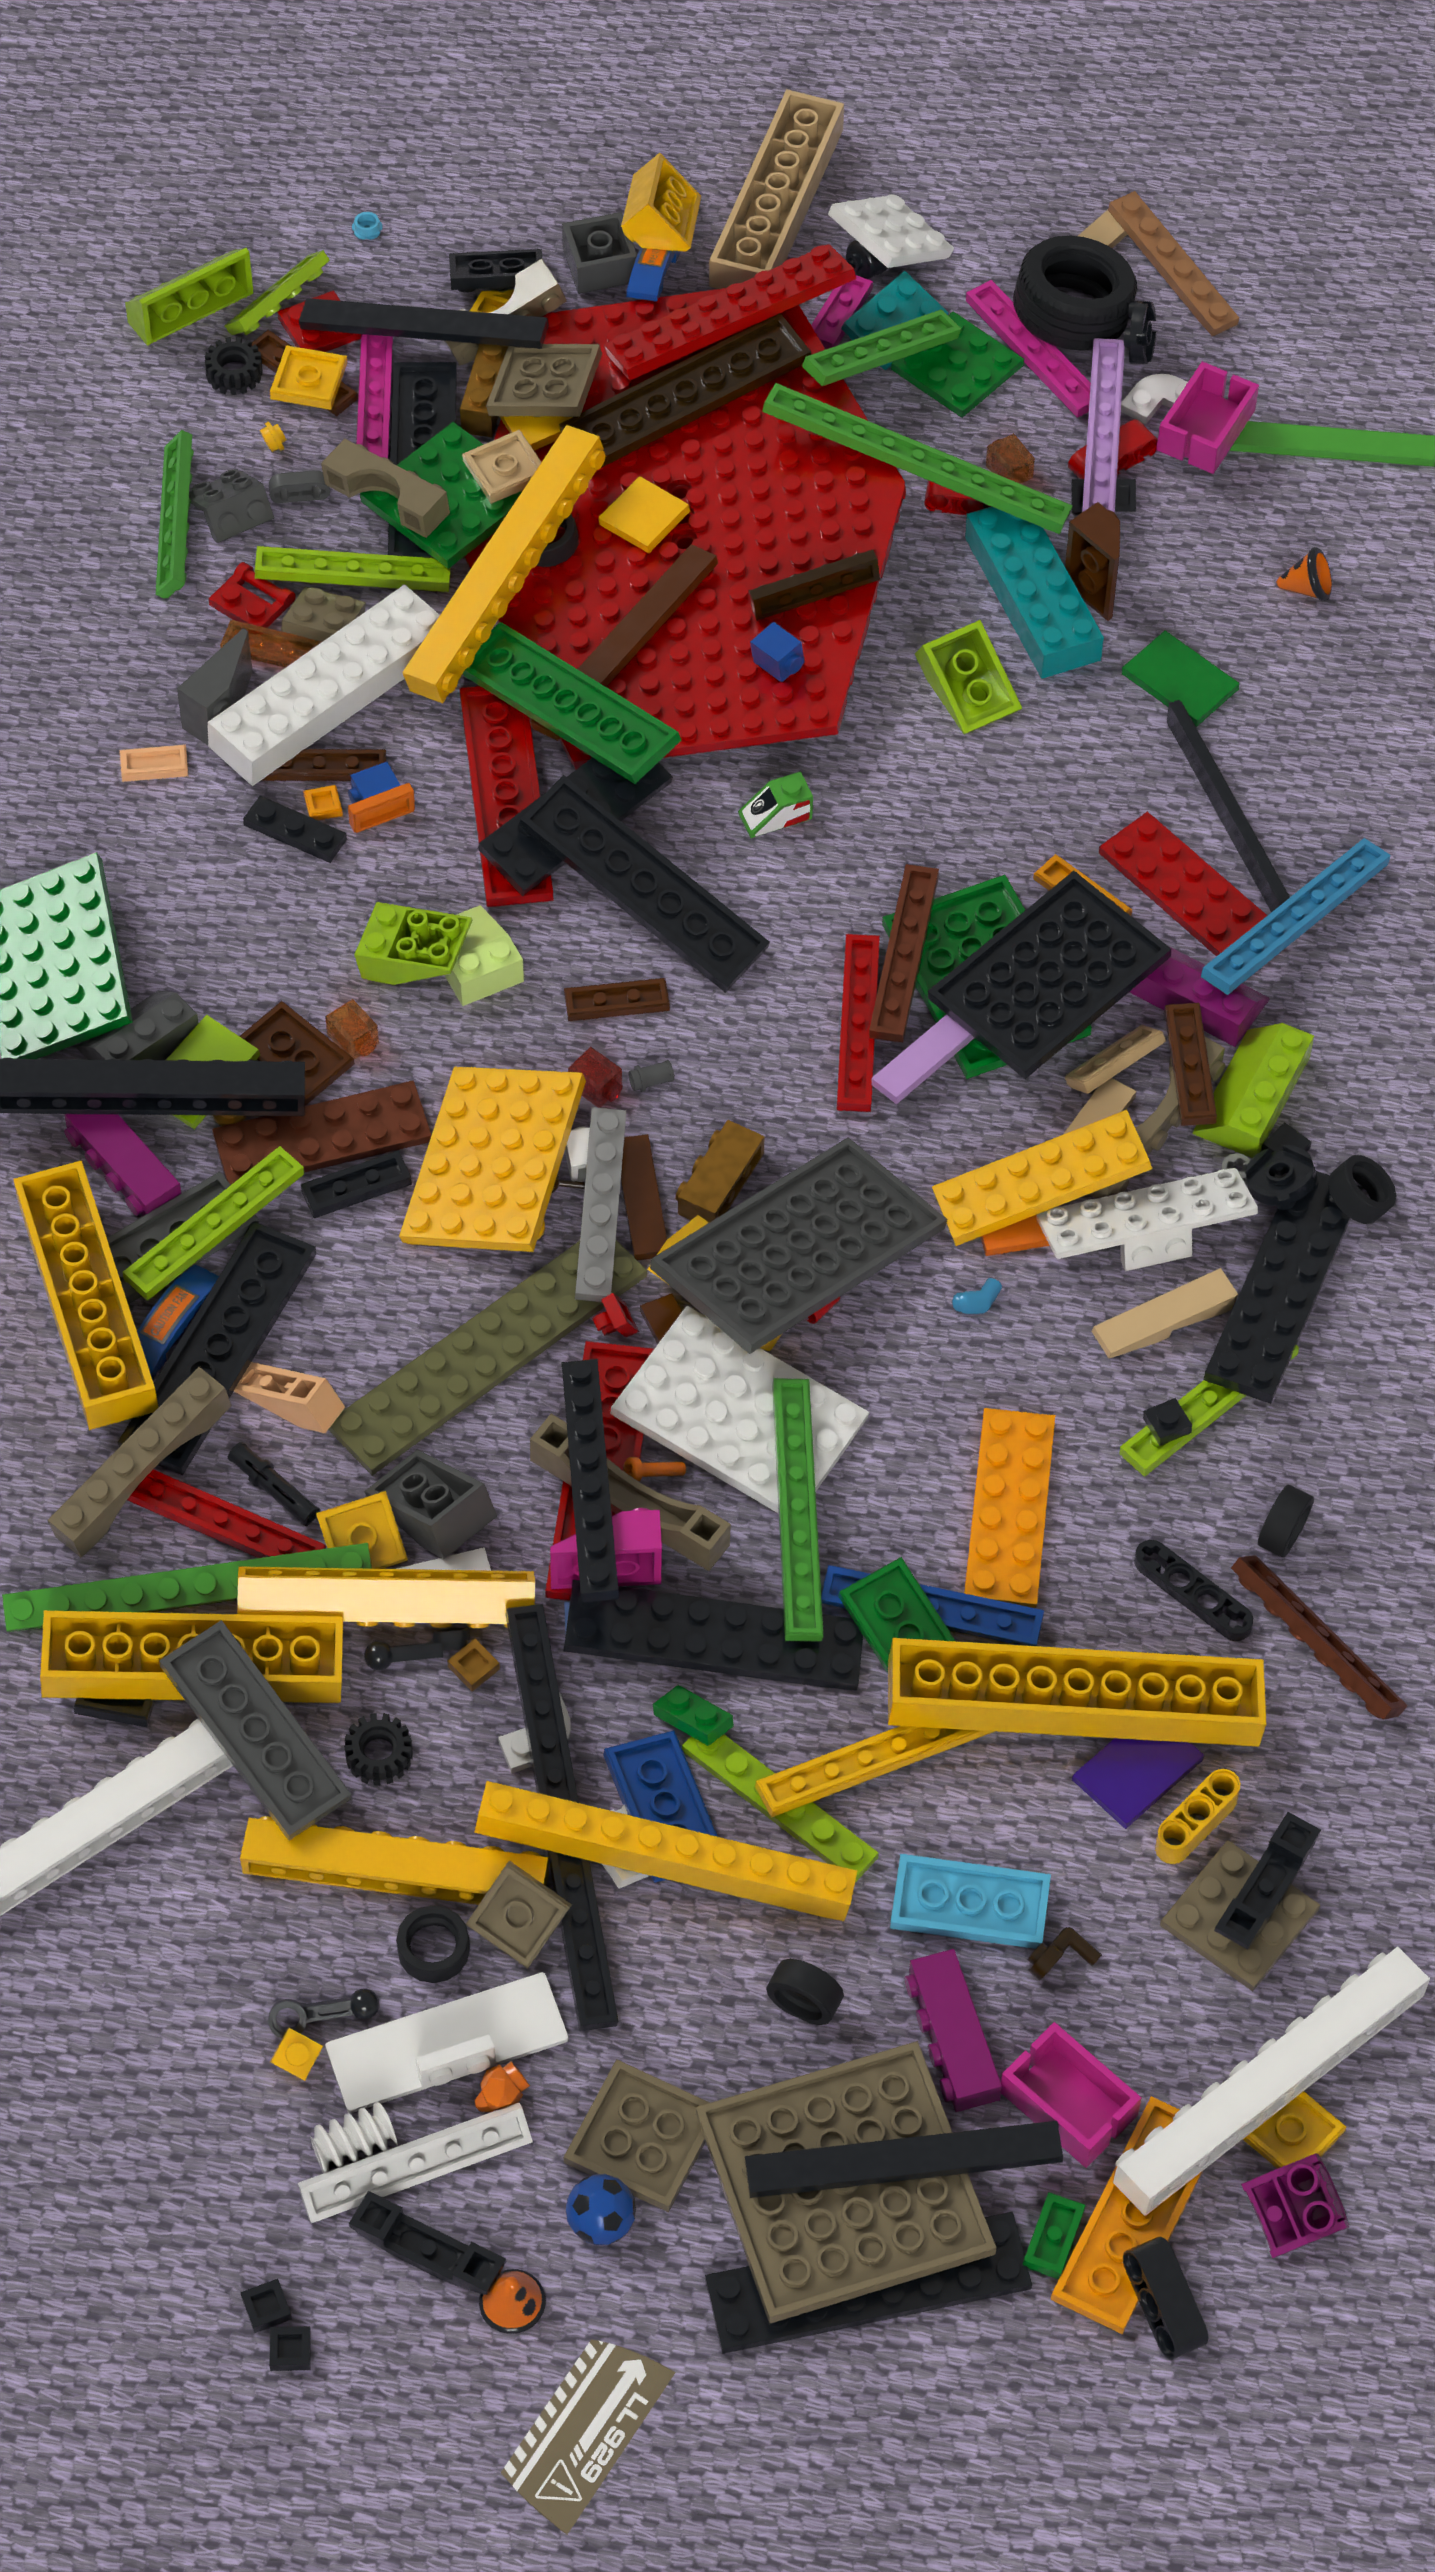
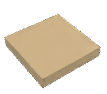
(502, 465)

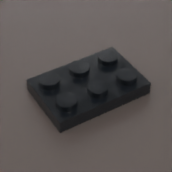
(489, 268)

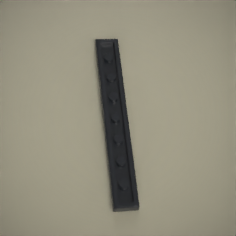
(424, 323)
(1226, 806)
(903, 2159)

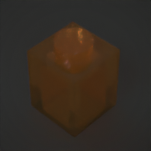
(1010, 459)
(352, 1029)

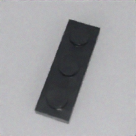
(295, 829)
(356, 1184)

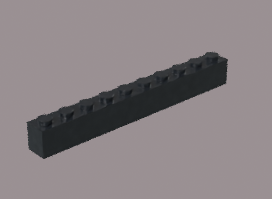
(152, 1087)

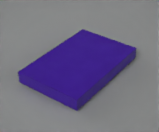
(1135, 1774)

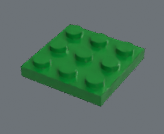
(960, 370)

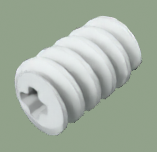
(352, 2137)

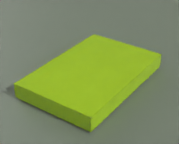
(208, 1043)

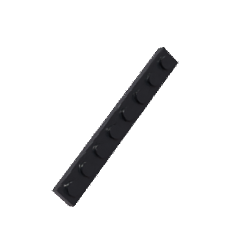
(590, 1481)

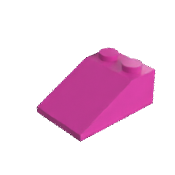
(636, 1551)

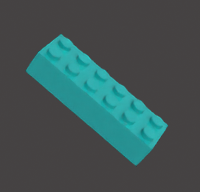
(1034, 591)

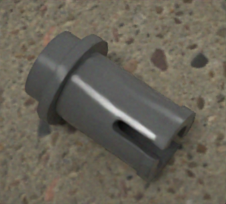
(650, 1075)

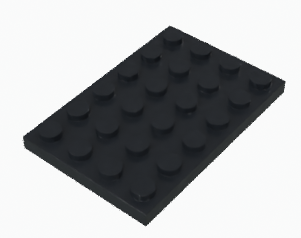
(1049, 974)

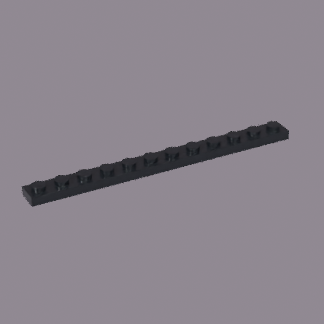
(555, 1777)

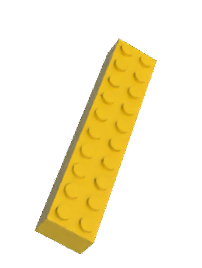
(1076, 1692)

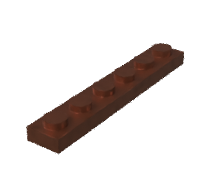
(904, 953)
(1309, 1628)

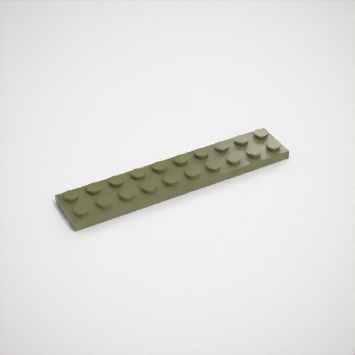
(473, 1360)

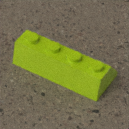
(191, 296)
(1257, 1087)

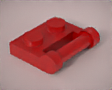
(246, 606)

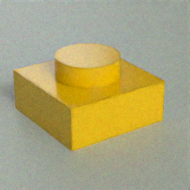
(296, 2054)

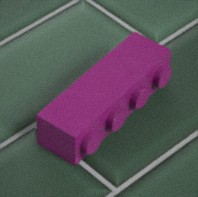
(124, 1160)
(953, 2030)

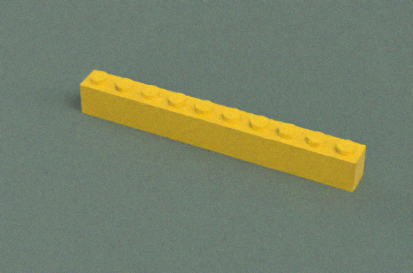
(504, 564)
(665, 1851)

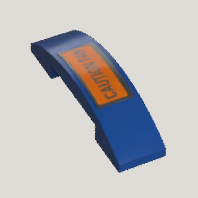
(649, 273)
(173, 1314)

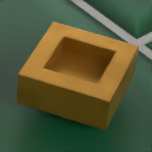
(473, 1664)

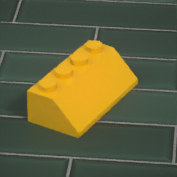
(661, 207)

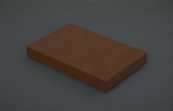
(288, 1036)

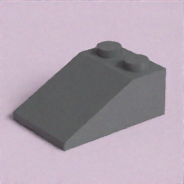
(215, 686)
(435, 1502)

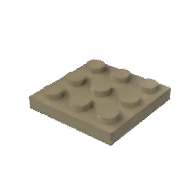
(544, 380)
(1206, 1900)
(640, 2134)

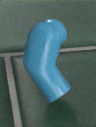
(977, 1301)

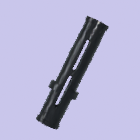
(246, 1458)

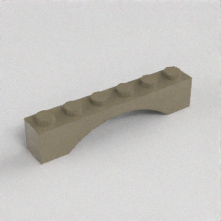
(1155, 1128)
(93, 1507)
(684, 1526)

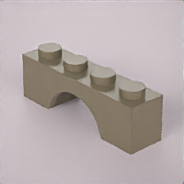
(534, 295)
(356, 470)

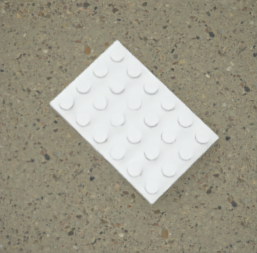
(717, 1411)

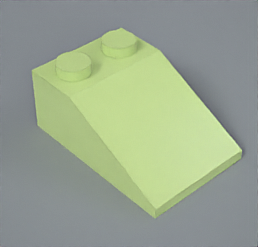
(486, 960)

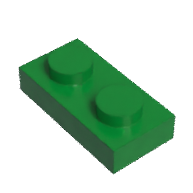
(693, 1715)
(1054, 2235)

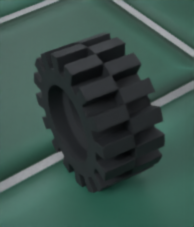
(233, 352)
(378, 1729)

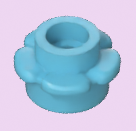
(367, 226)

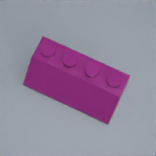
(1181, 983)

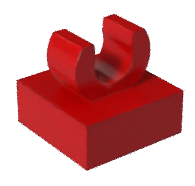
(615, 1318)

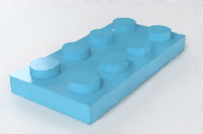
(970, 1901)

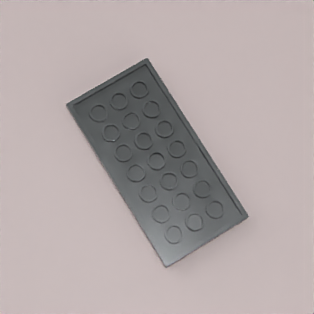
(798, 1244)

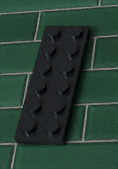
(527, 861)

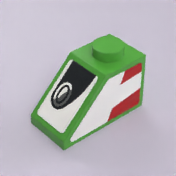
(778, 805)

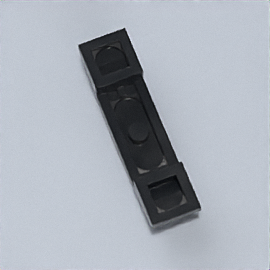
(1268, 1881)
(425, 2247)

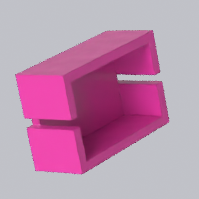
(1204, 422)
(1073, 2090)

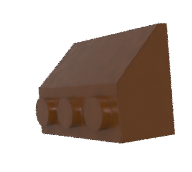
(1094, 557)

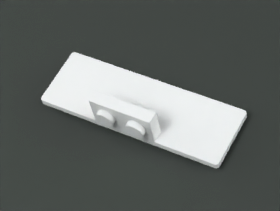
(1149, 1222)
(446, 2042)

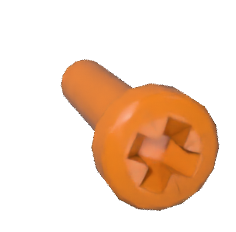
(637, 1469)

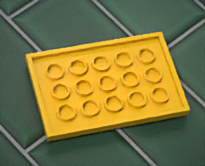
(493, 1159)

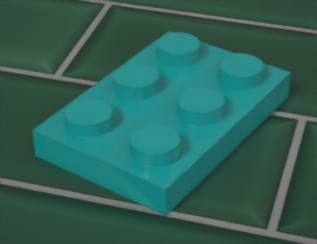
(893, 305)

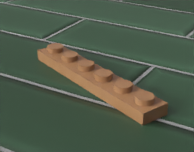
(1173, 263)

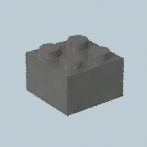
(598, 252)

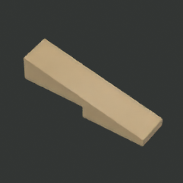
(1157, 1318)

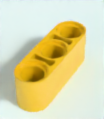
(1201, 1801)

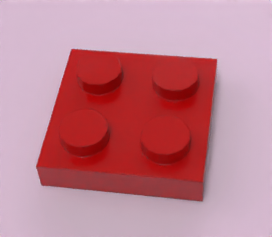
(313, 339)

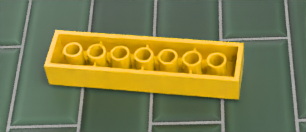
(86, 1295)
(121, 1651)

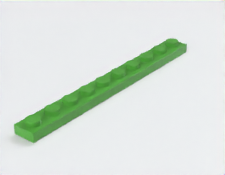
(917, 458)
(165, 1589)

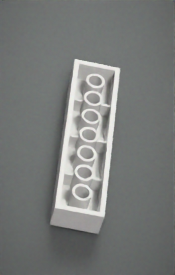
(321, 687)

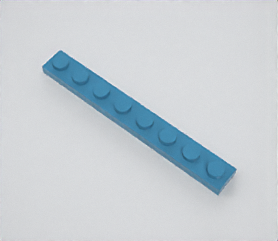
(1295, 916)

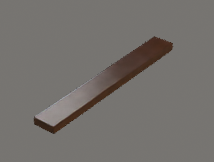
(645, 619)

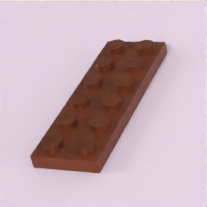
(328, 1132)

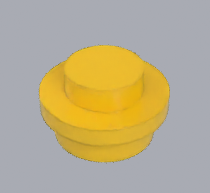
(273, 436)

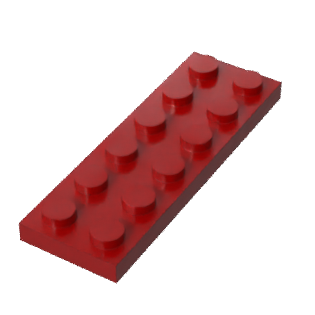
(1181, 883)

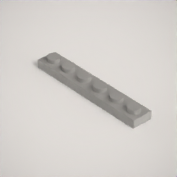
(600, 1204)

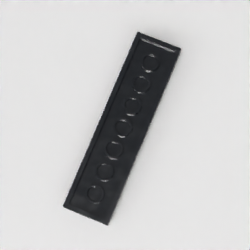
(420, 409)
(644, 883)
(1279, 1295)
(232, 1322)
(712, 1637)
(744, 2323)

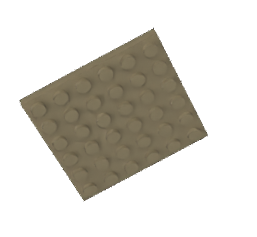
(853, 2239)

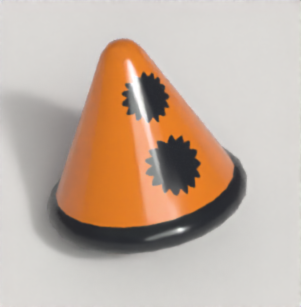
(1309, 576)
(513, 2302)

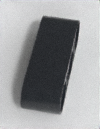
(1165, 2298)

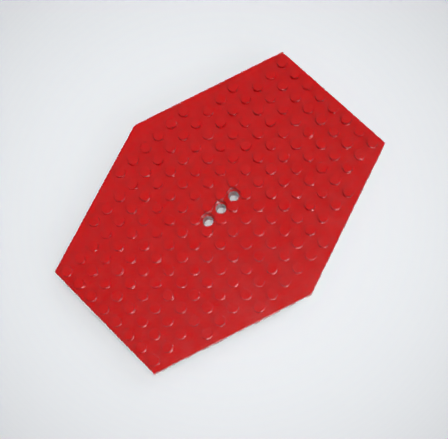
(758, 500)

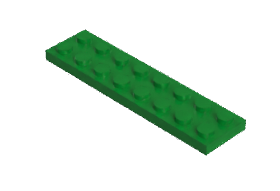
(571, 704)

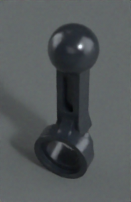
(380, 1654)
(362, 2004)

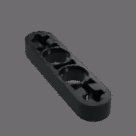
(1197, 1586)

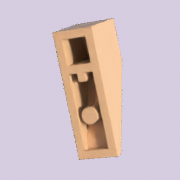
(292, 1395)

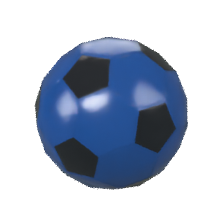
(600, 2209)

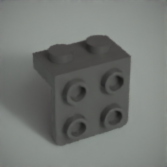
(232, 504)

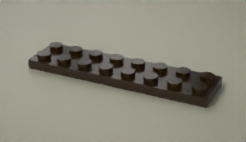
(693, 387)

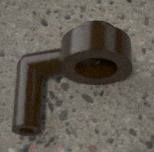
(1046, 1957)

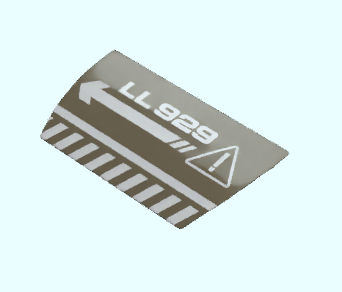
(584, 2430)

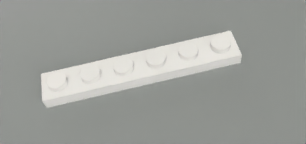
(415, 2162)

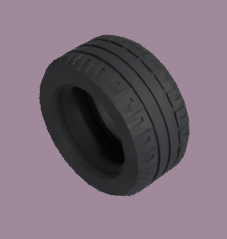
(1078, 265)

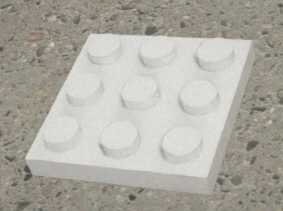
(891, 231)

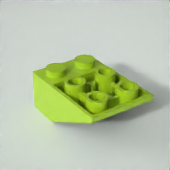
(409, 944)

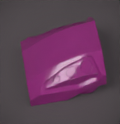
(1293, 2200)

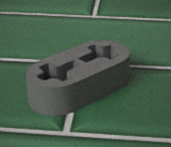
(298, 487)

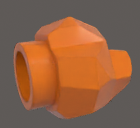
(500, 2088)

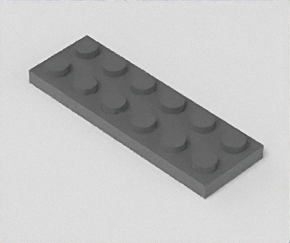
(145, 1233)
(255, 1730)

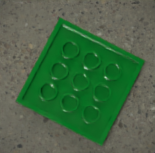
(471, 514)

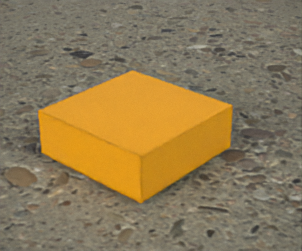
(323, 802)

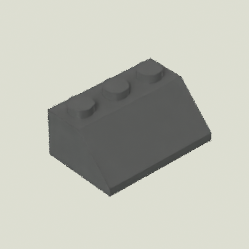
(156, 1031)

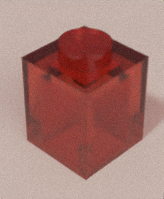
(601, 1077)

